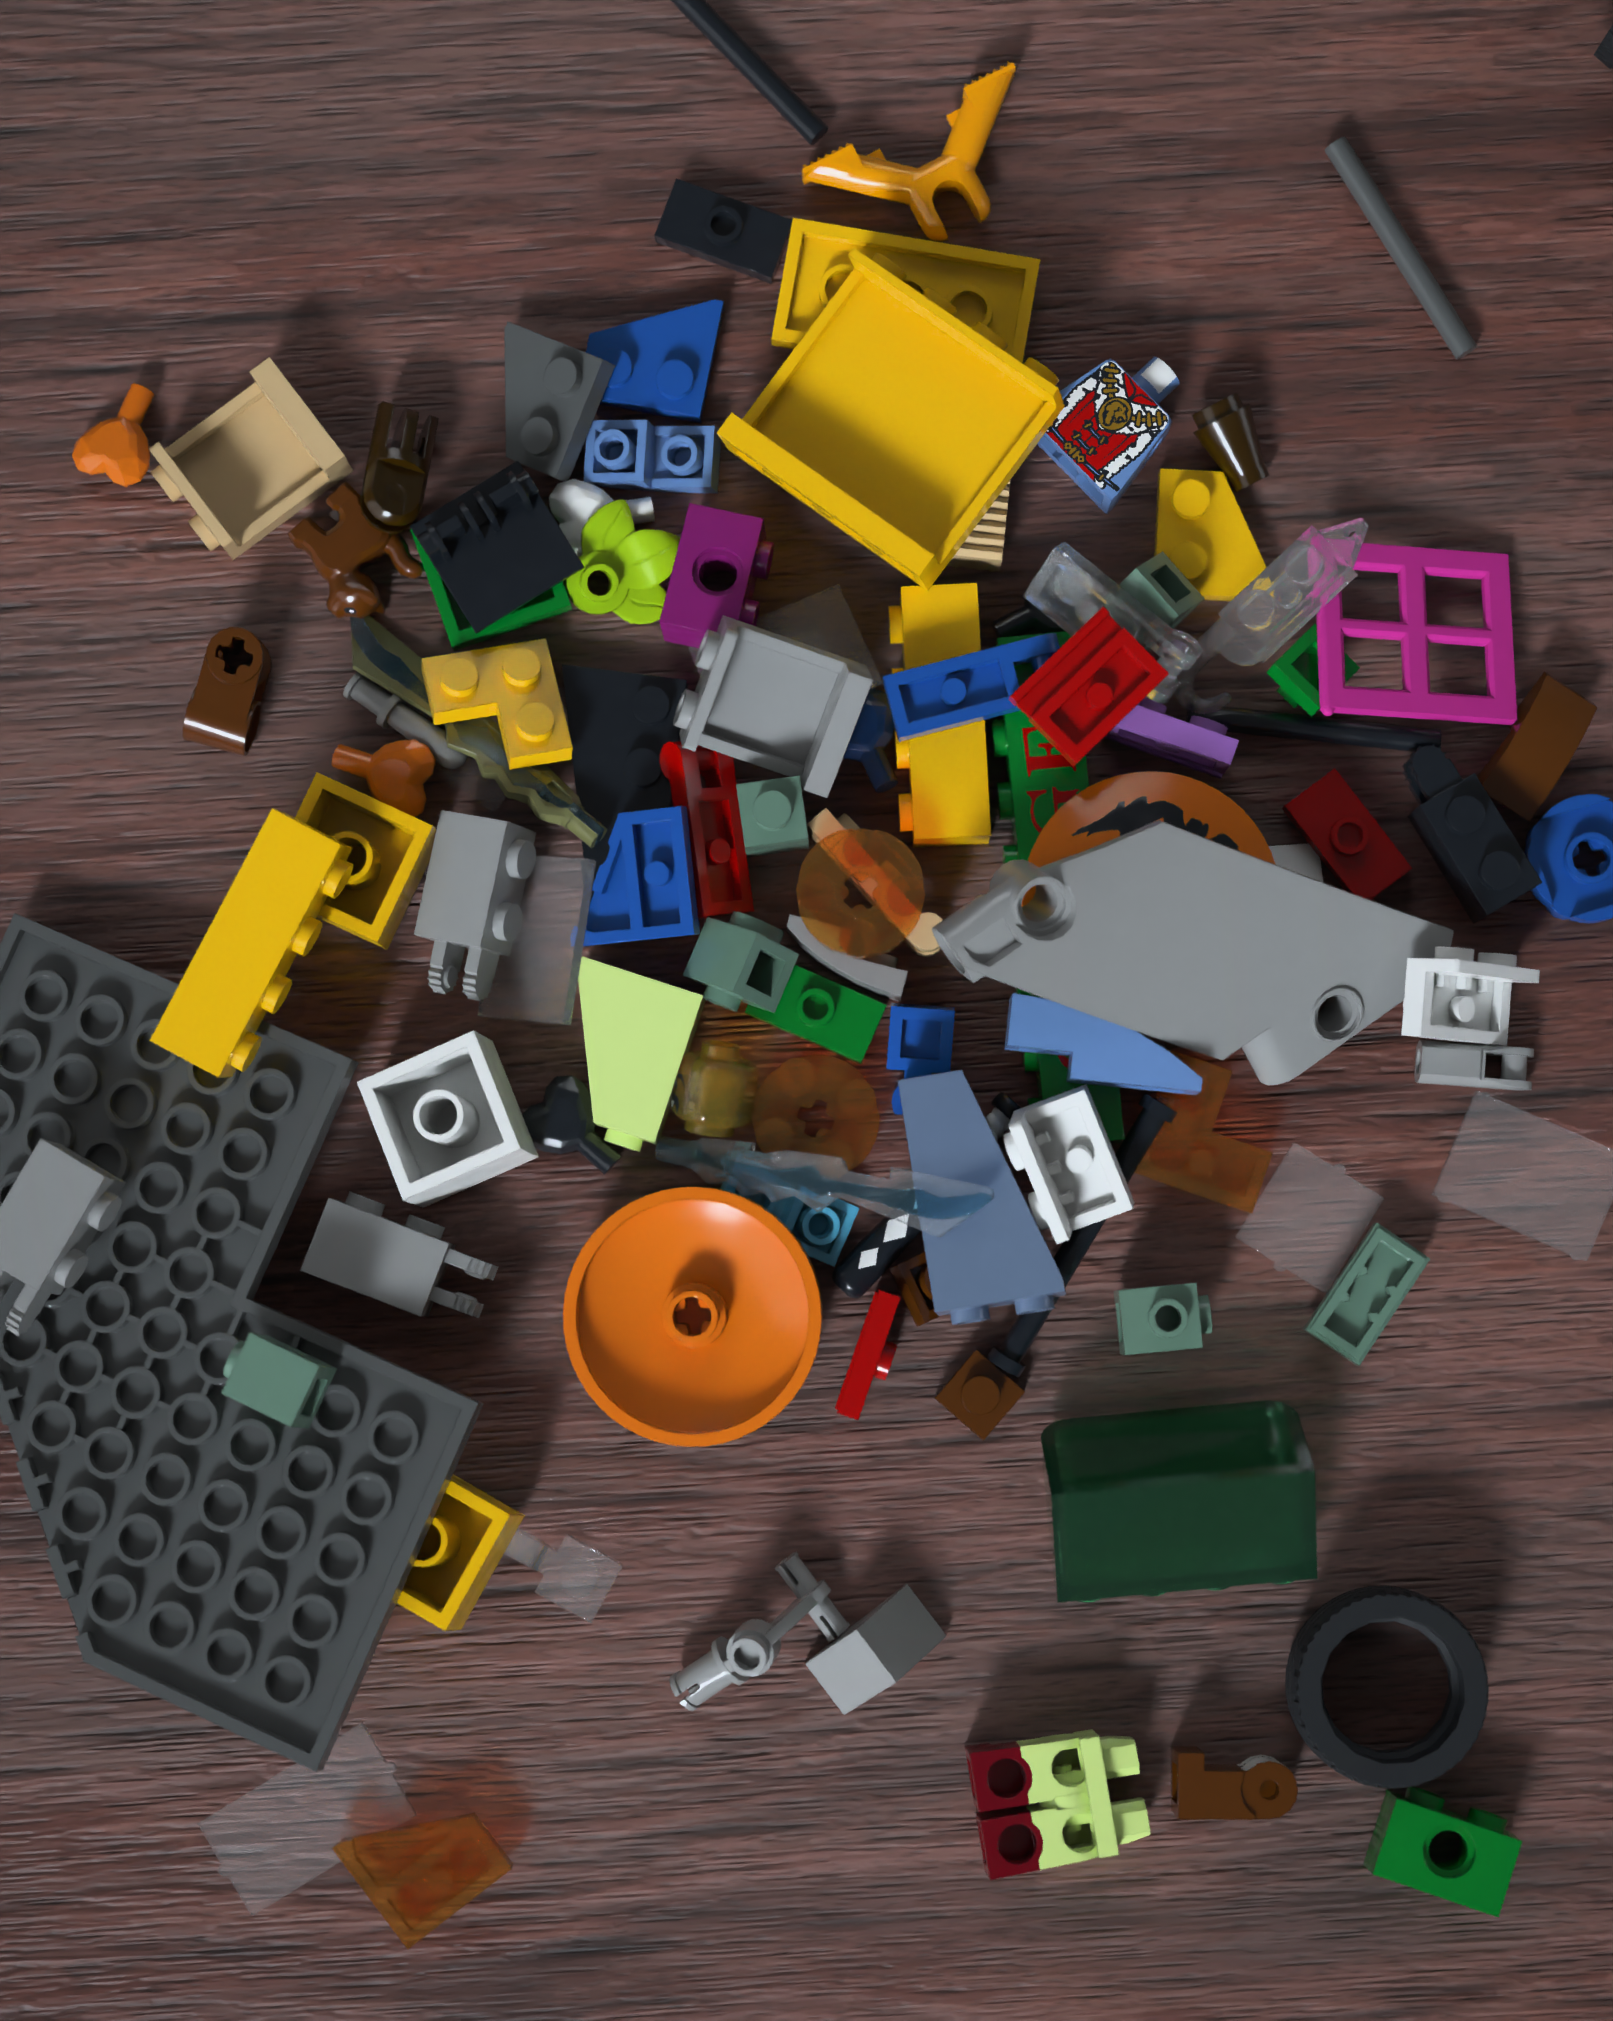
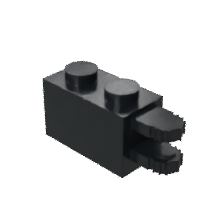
(1466, 835)

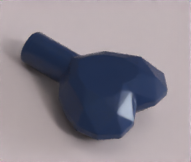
(871, 738)

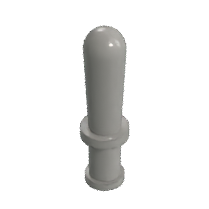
(394, 713)

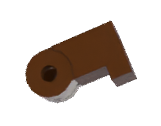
(1241, 1791)

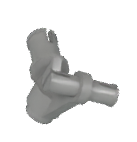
(757, 1642)

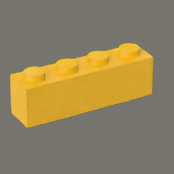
(947, 767)
(253, 944)

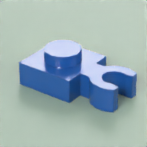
(919, 1042)

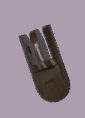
(395, 475)

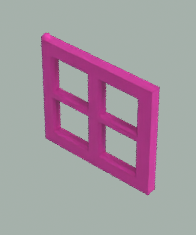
(1415, 634)

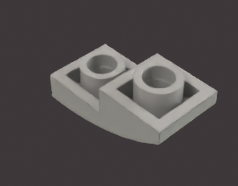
(873, 973)

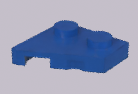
(661, 361)
(646, 880)

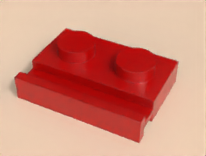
(1088, 686)

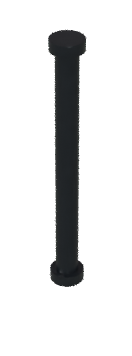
(1073, 1251)

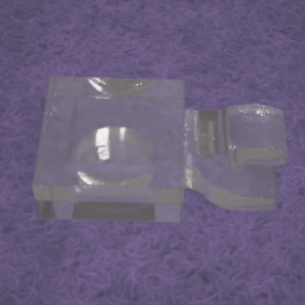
(573, 1575)

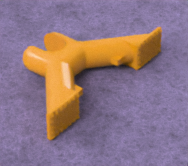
(950, 172)

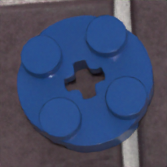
(1551, 849)

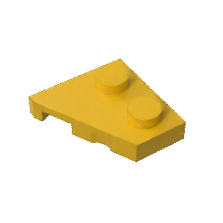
(1205, 532)

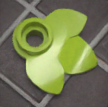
(630, 560)

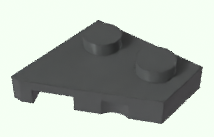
(549, 400)

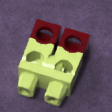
(1072, 1791)

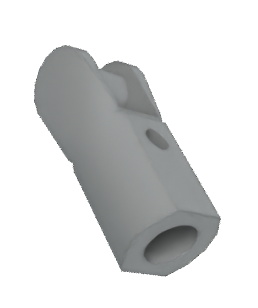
(1465, 1065)

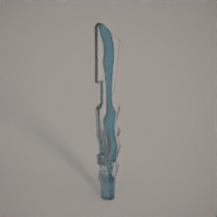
(909, 1196)

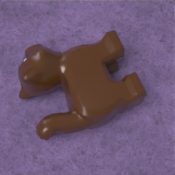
(348, 550)

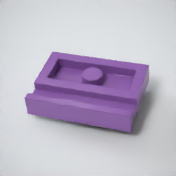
(1193, 744)

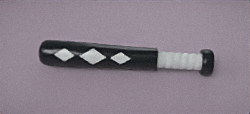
(890, 1237)

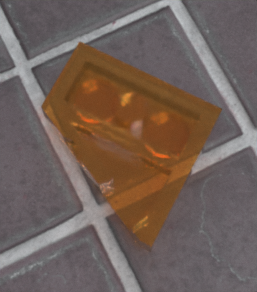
(424, 1870)

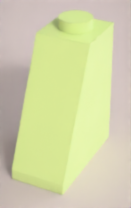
(633, 1048)

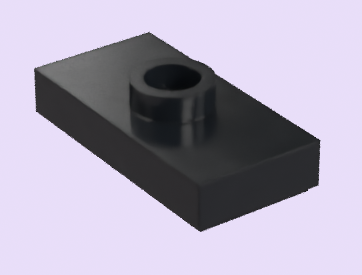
(723, 231)

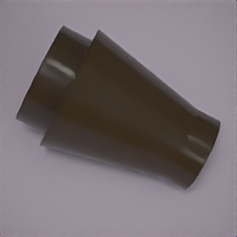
(1232, 440)

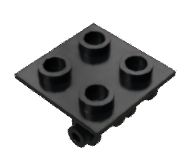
(497, 546)

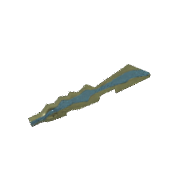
(399, 670)

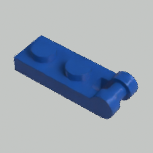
(962, 687)

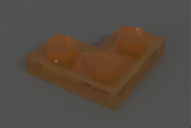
(1199, 1160)

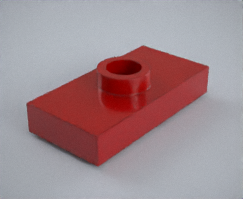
(1346, 836)
(871, 1355)

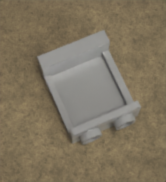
(773, 703)

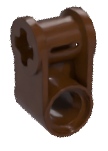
(224, 704)

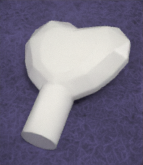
(577, 501)

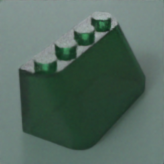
(1179, 1500)

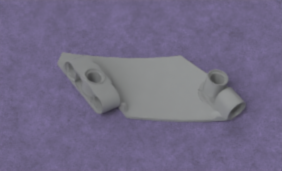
(1194, 947)

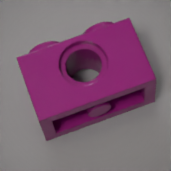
(709, 544)

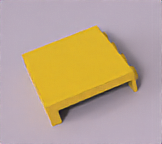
(897, 419)

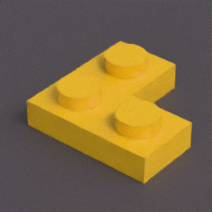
(506, 682)

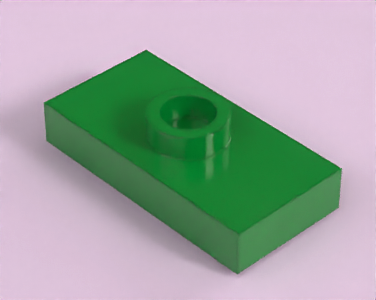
(825, 1014)

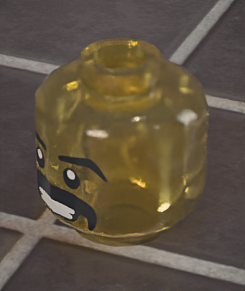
(715, 1089)

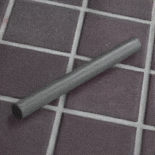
(1400, 248)

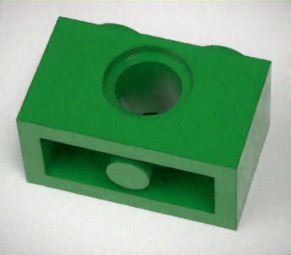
(1473, 1877)

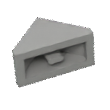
(876, 1650)

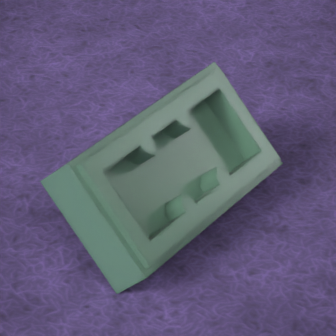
(1366, 1294)

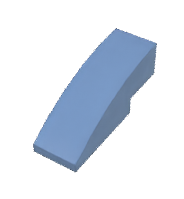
(1096, 1048)

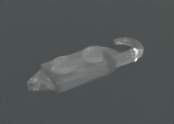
(1276, 605)

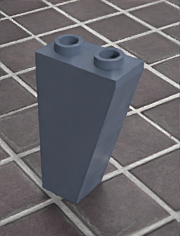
(997, 1251)

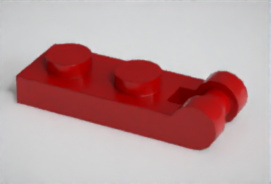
(714, 827)

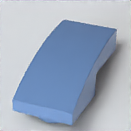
(652, 457)

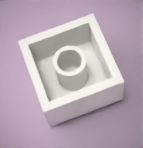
(447, 1119)

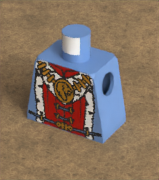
(1110, 427)

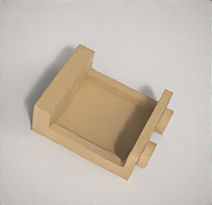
(251, 463)

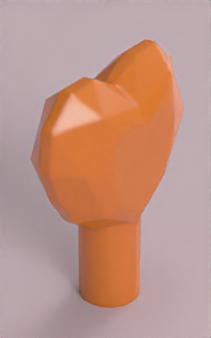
(118, 443)
(392, 772)

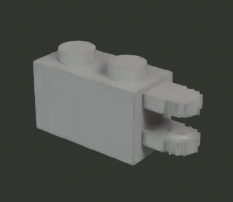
(473, 898)
(50, 1225)
(389, 1259)

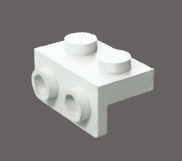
(1461, 998)
(1067, 1163)

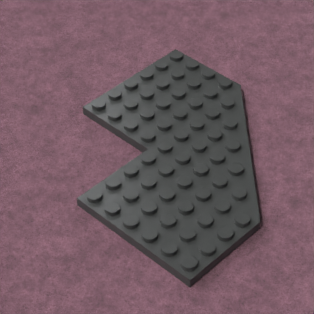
(183, 1528)

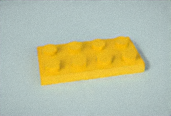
(978, 282)

